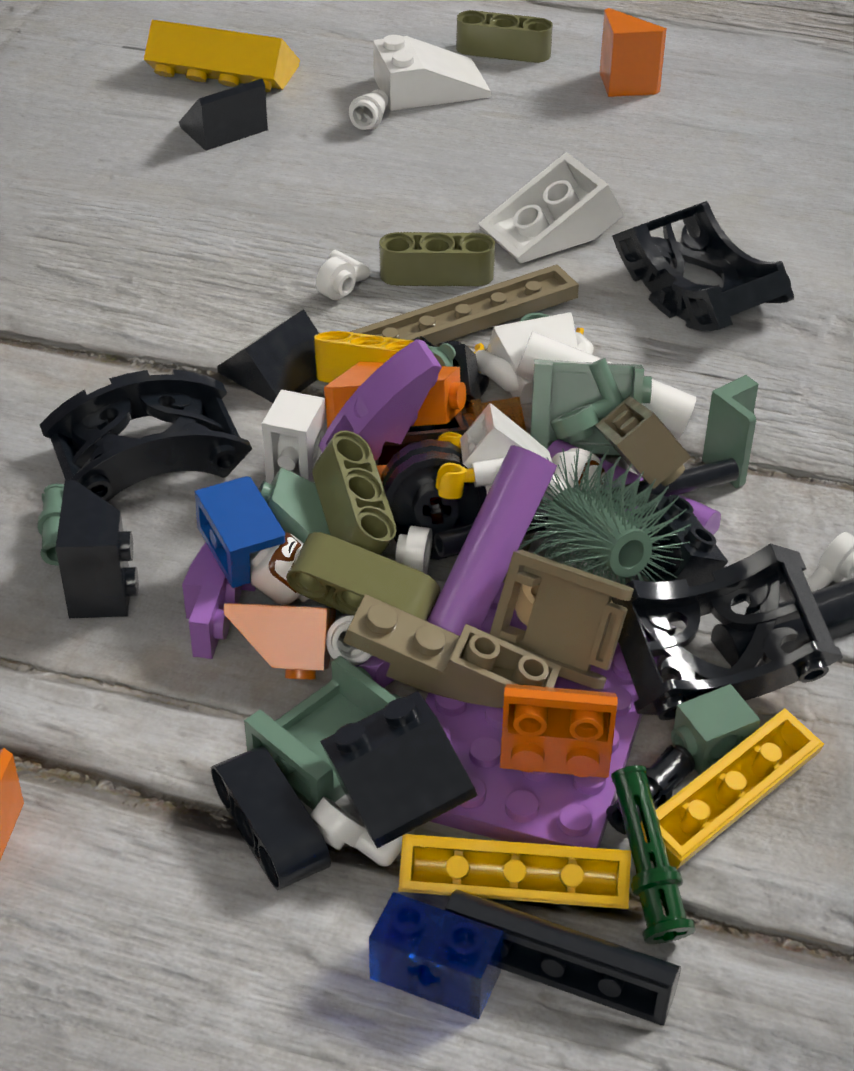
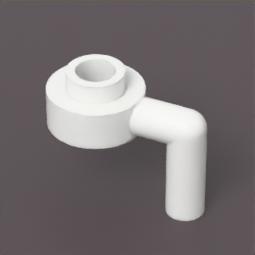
(339, 275)
(415, 549)
(835, 563)
(342, 827)

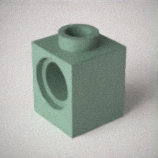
(713, 725)

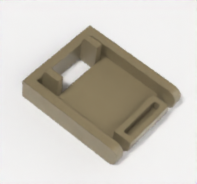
(570, 617)

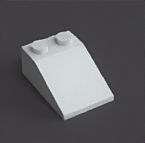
(424, 74)
(553, 211)

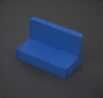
(234, 524)

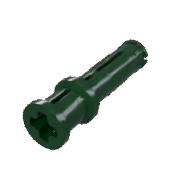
(657, 882)

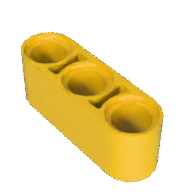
(342, 350)

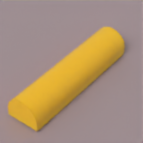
(734, 785)
(515, 871)

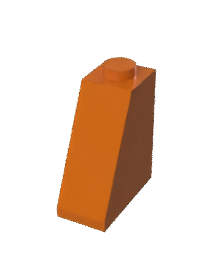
(439, 407)

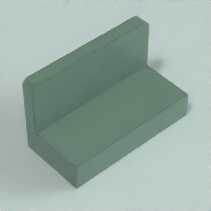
(732, 425)

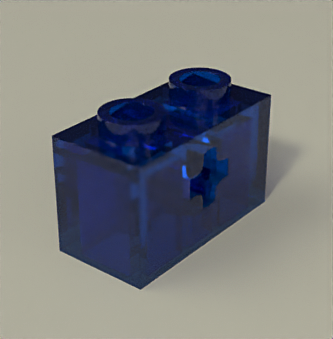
(435, 955)

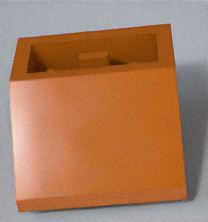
(558, 730)

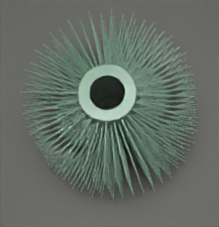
(600, 528)

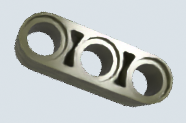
(504, 36)
(436, 259)
(353, 493)
(343, 573)

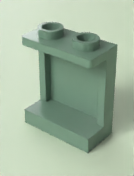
(570, 385)
(297, 734)

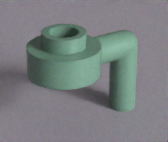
(578, 423)

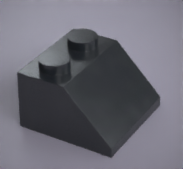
(94, 555)
(398, 768)

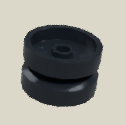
(411, 483)

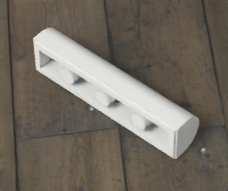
(668, 403)

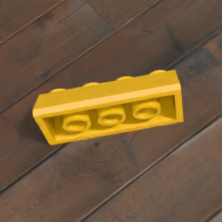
(219, 55)

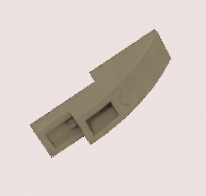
(442, 663)

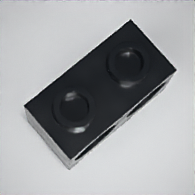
(699, 556)

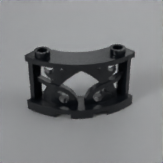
(702, 306)
(197, 441)
(749, 580)

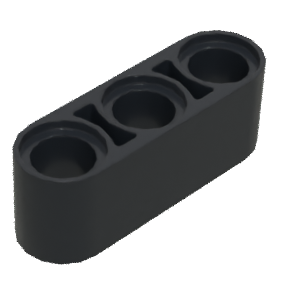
(270, 817)

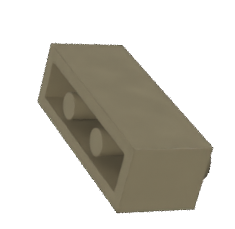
(644, 442)

